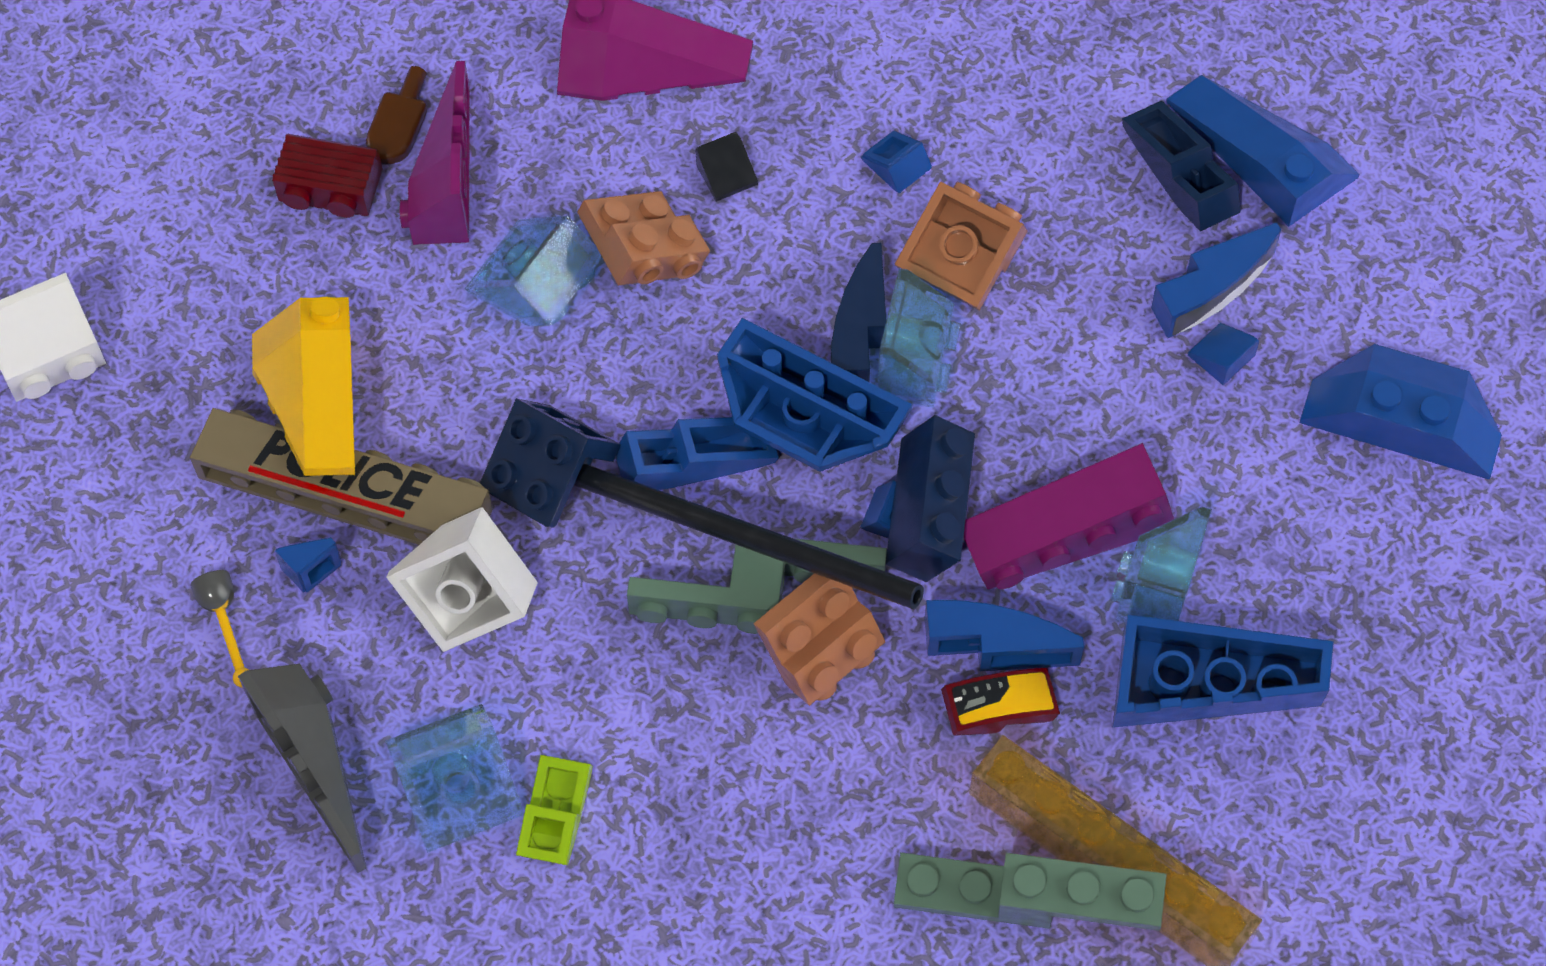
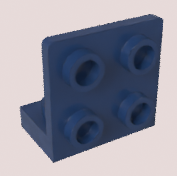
(541, 459)

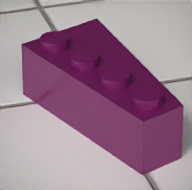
(1068, 519)

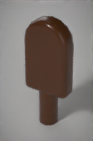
(398, 119)

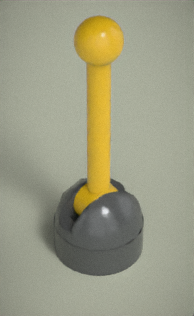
(215, 593)

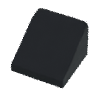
(725, 166)

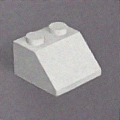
(45, 339)
(464, 580)

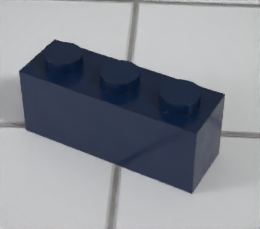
(930, 499)

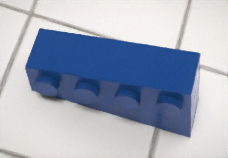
(1214, 671)

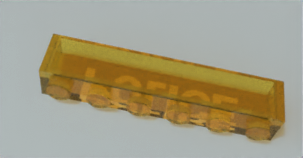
(1083, 831)

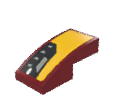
(998, 700)

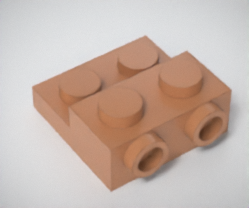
(643, 238)
(962, 243)
(819, 637)

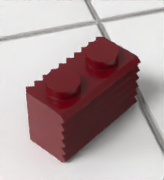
(327, 175)

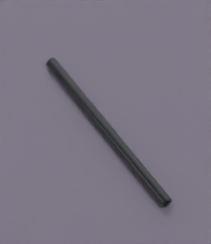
(751, 536)

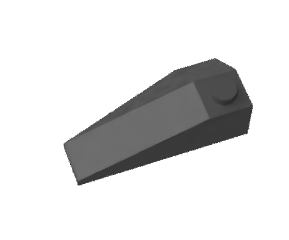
(302, 729)

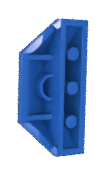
(804, 400)
(1406, 408)

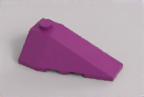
(636, 48)
(440, 179)

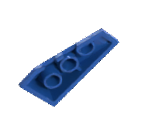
(1271, 155)

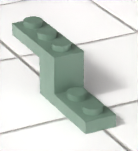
(753, 589)
(1031, 891)

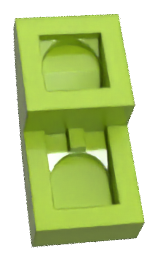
(554, 810)

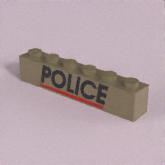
(379, 497)

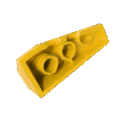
(307, 376)

